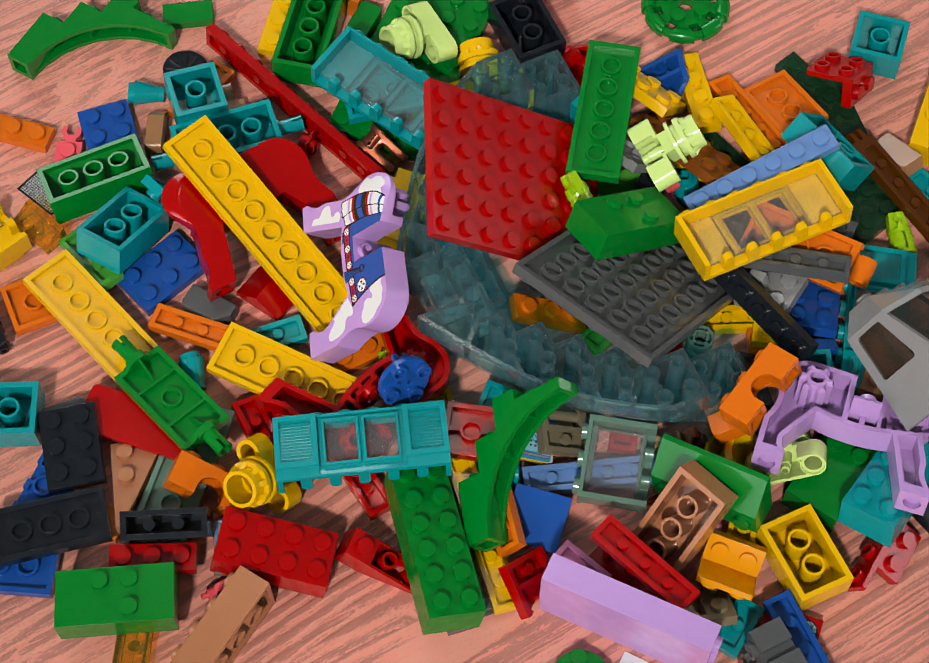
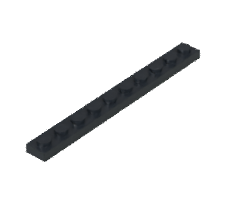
(756, 301)

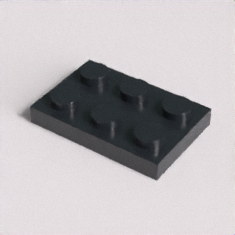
(71, 447)

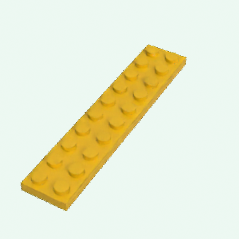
(259, 221)

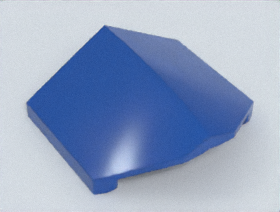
(670, 71)

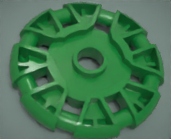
(686, 20)

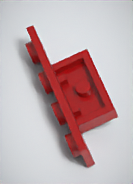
(885, 561)

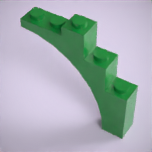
(86, 25)
(498, 453)

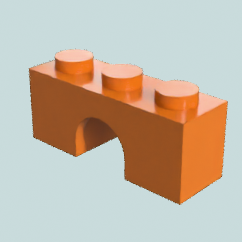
(770, 369)
(190, 470)

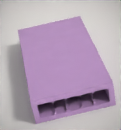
(627, 614)

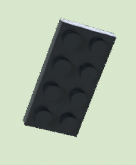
(54, 525)

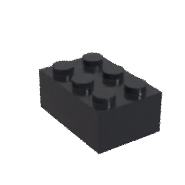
(525, 28)

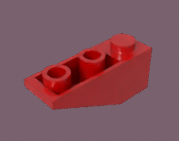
(373, 558)

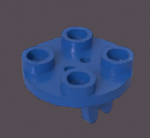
(404, 379)

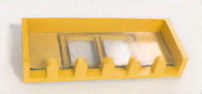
(762, 219)

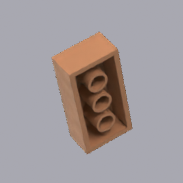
(685, 515)
(228, 620)

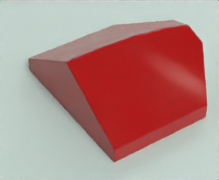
(265, 295)

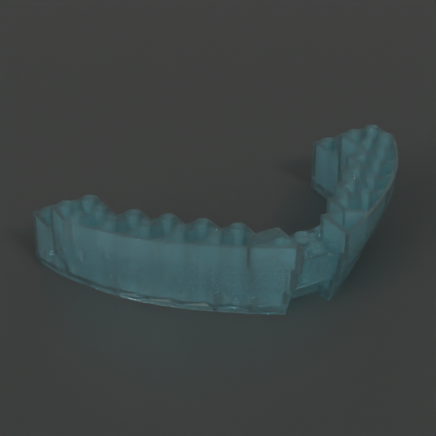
(472, 306)

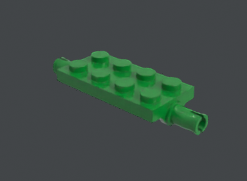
(171, 398)

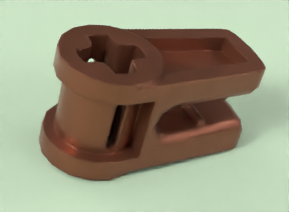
(375, 141)

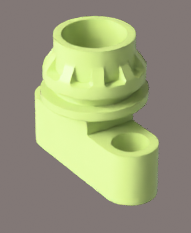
(419, 31)
(666, 147)
(801, 459)

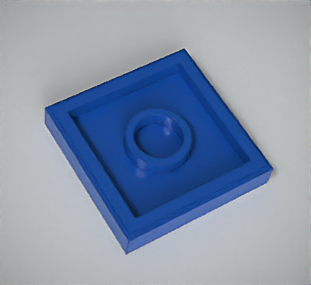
(542, 516)

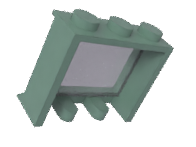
(615, 463)

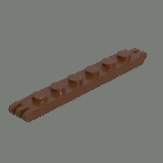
(893, 181)

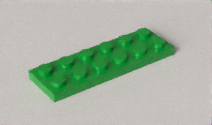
(603, 111)

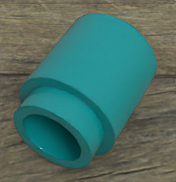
(688, 184)

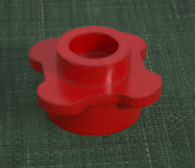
(309, 143)

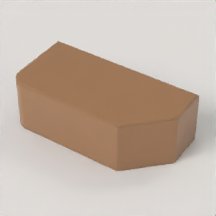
(155, 133)
(906, 157)

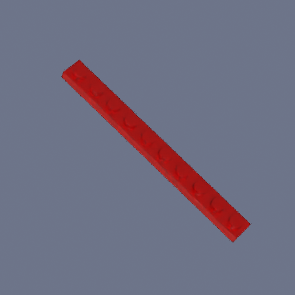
(290, 102)

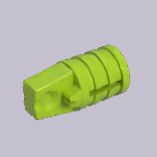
(575, 188)
(899, 232)

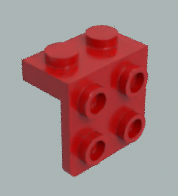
(852, 72)

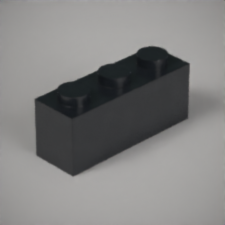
(166, 524)

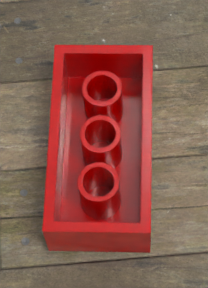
(275, 550)

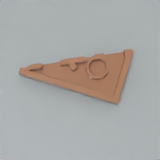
(129, 475)

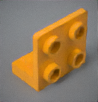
(730, 565)

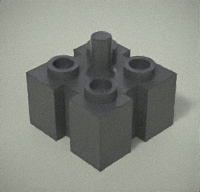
(771, 645)

